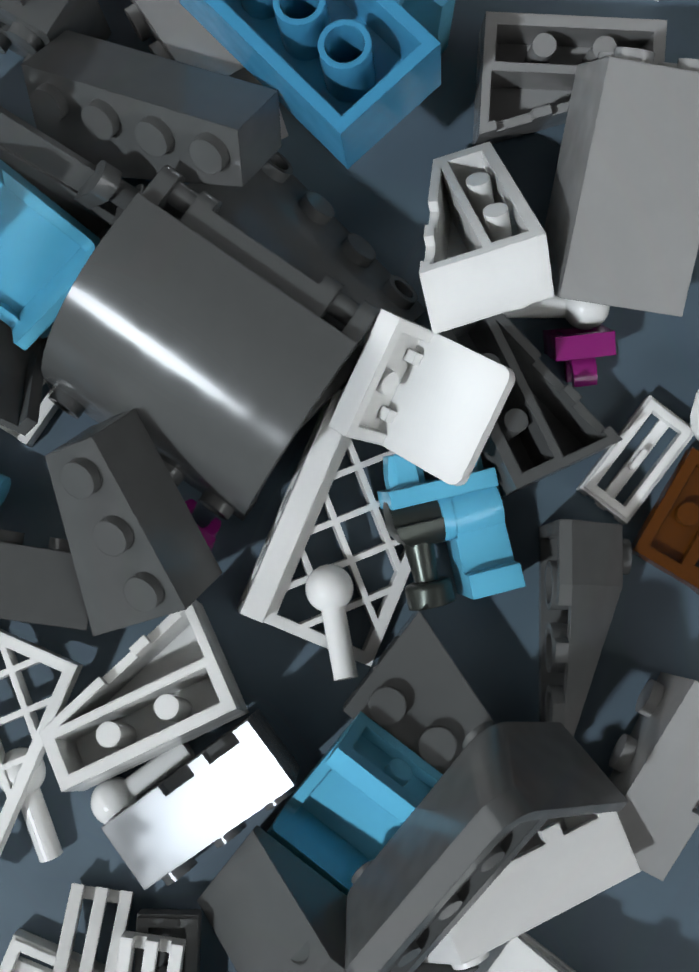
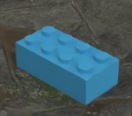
(336, 63)

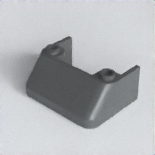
(464, 838)

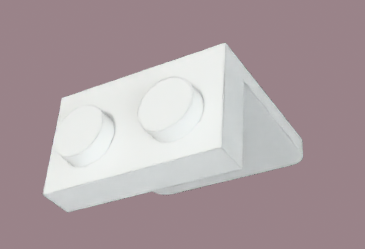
(423, 398)

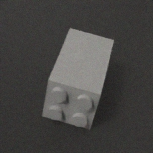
(628, 184)

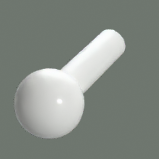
(577, 313)
(329, 591)
(119, 793)
(35, 810)

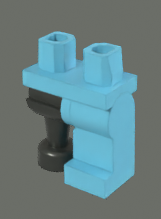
(465, 517)

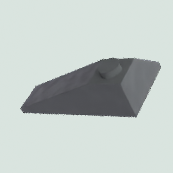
(577, 599)

